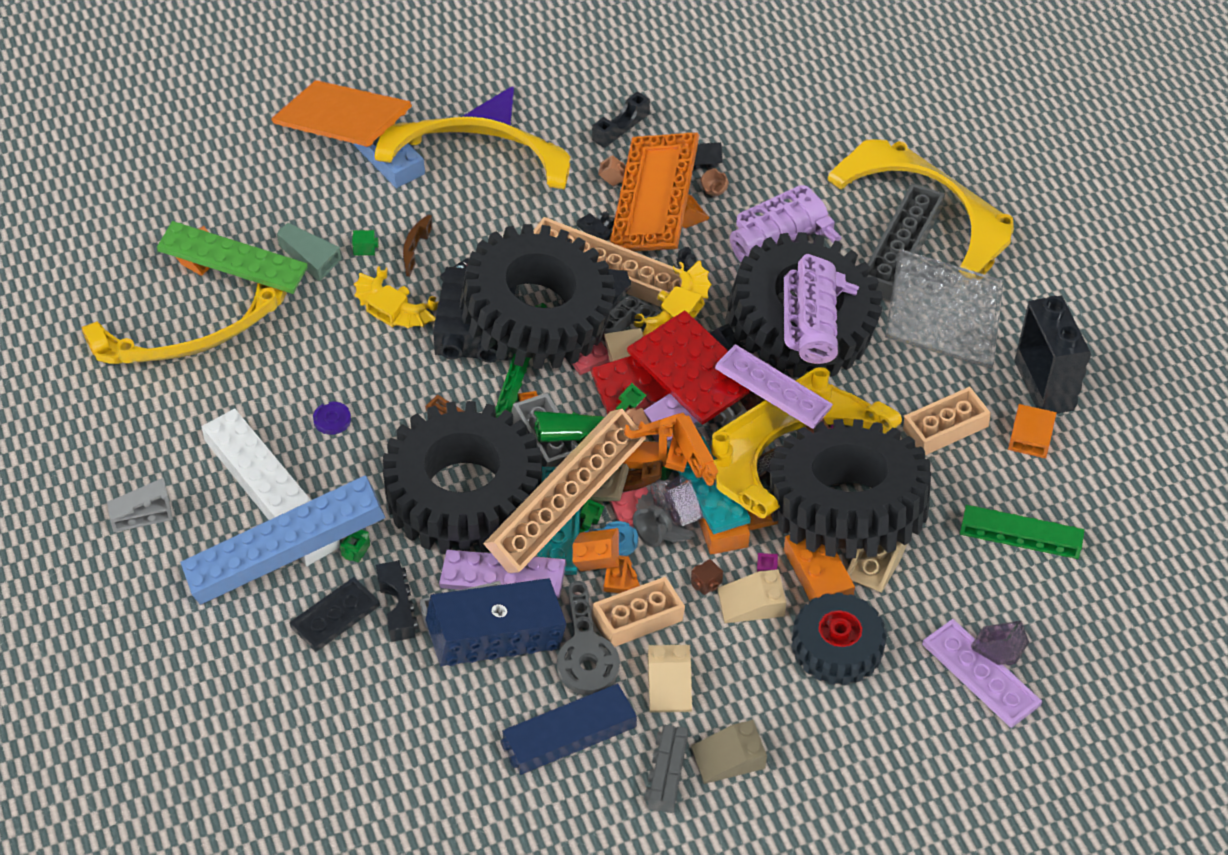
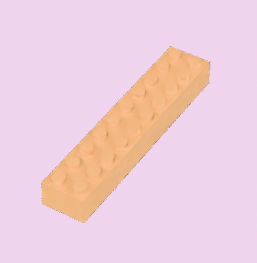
(646, 274)
(563, 492)

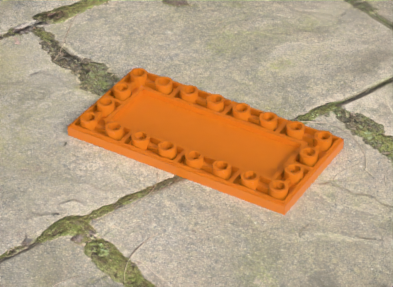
(342, 113)
(655, 192)

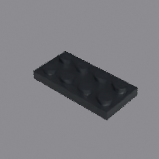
(334, 614)

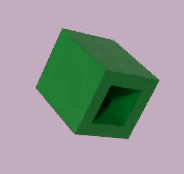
(364, 242)

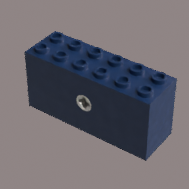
(495, 622)

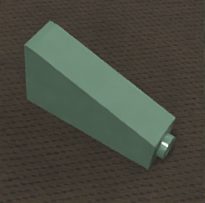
(305, 247)

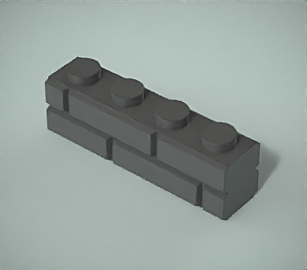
(668, 768)

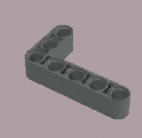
(624, 314)

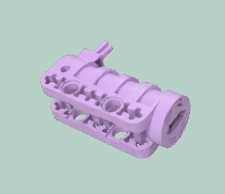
(803, 214)
(813, 308)

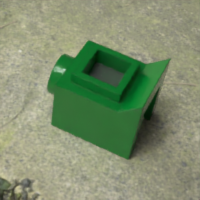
(355, 546)

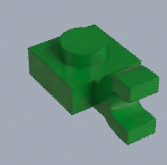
(631, 397)
(591, 514)

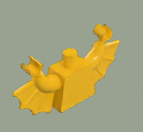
(687, 297)
(392, 304)

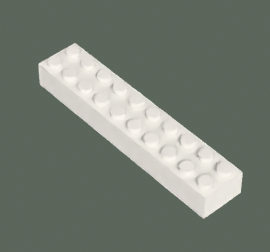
(257, 471)

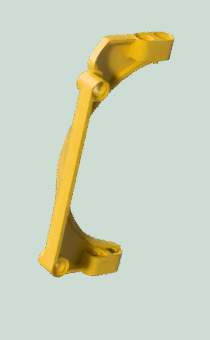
(989, 227)
(746, 437)

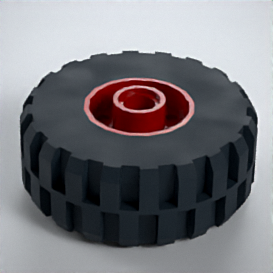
(838, 638)

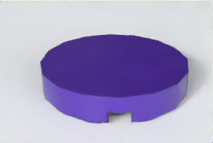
(332, 418)

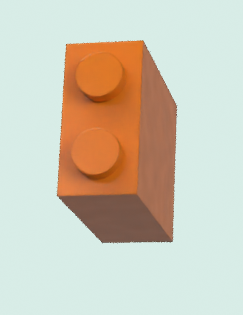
(1032, 431)

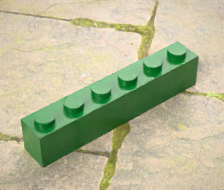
(1022, 531)

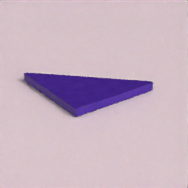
(497, 108)

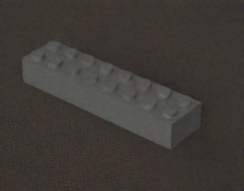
(905, 232)

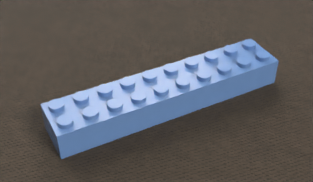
(282, 540)

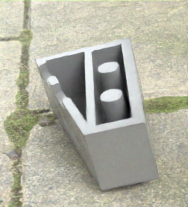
(140, 507)

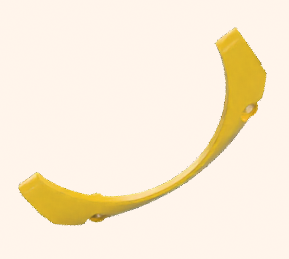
(554, 158)
(115, 351)

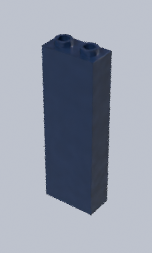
(568, 729)

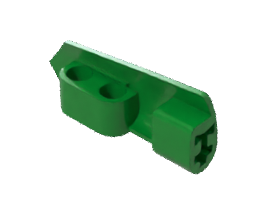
(564, 426)

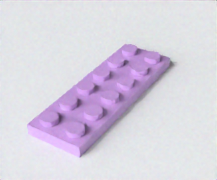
(773, 386)
(472, 569)
(987, 680)

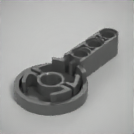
(586, 647)

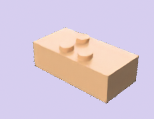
(947, 420)
(638, 611)

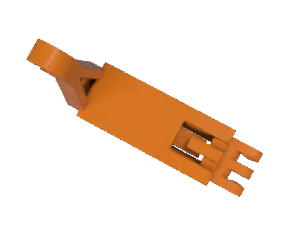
(689, 442)
(651, 451)

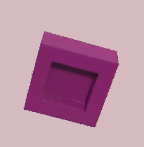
(767, 562)

